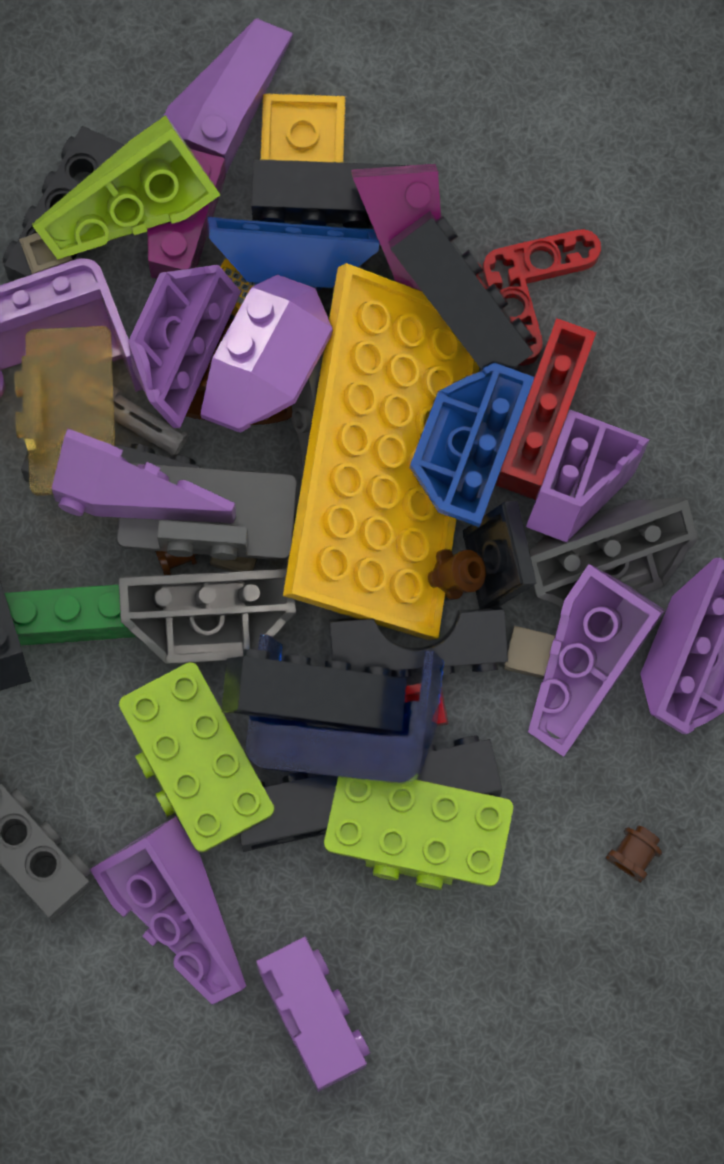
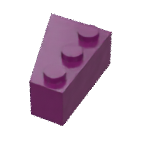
(395, 201)
(181, 243)

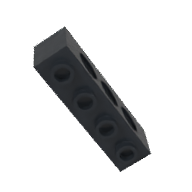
(79, 154)

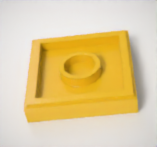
(303, 128)

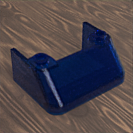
(350, 753)

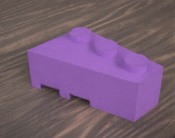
(583, 474)
(313, 1013)

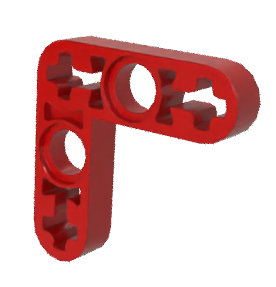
(524, 272)

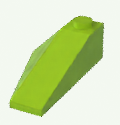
(137, 188)

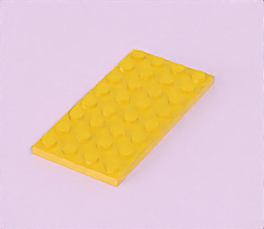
(362, 516)

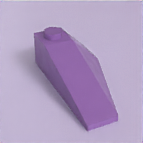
(224, 98)
(104, 484)
(593, 645)
(171, 893)

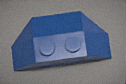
(291, 250)
(469, 440)

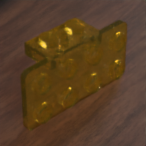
(63, 386)

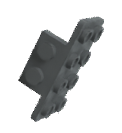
(259, 530)

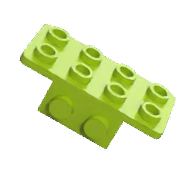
(194, 758)
(420, 831)

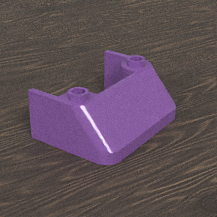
(59, 298)

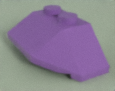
(180, 335)
(266, 354)
(687, 656)

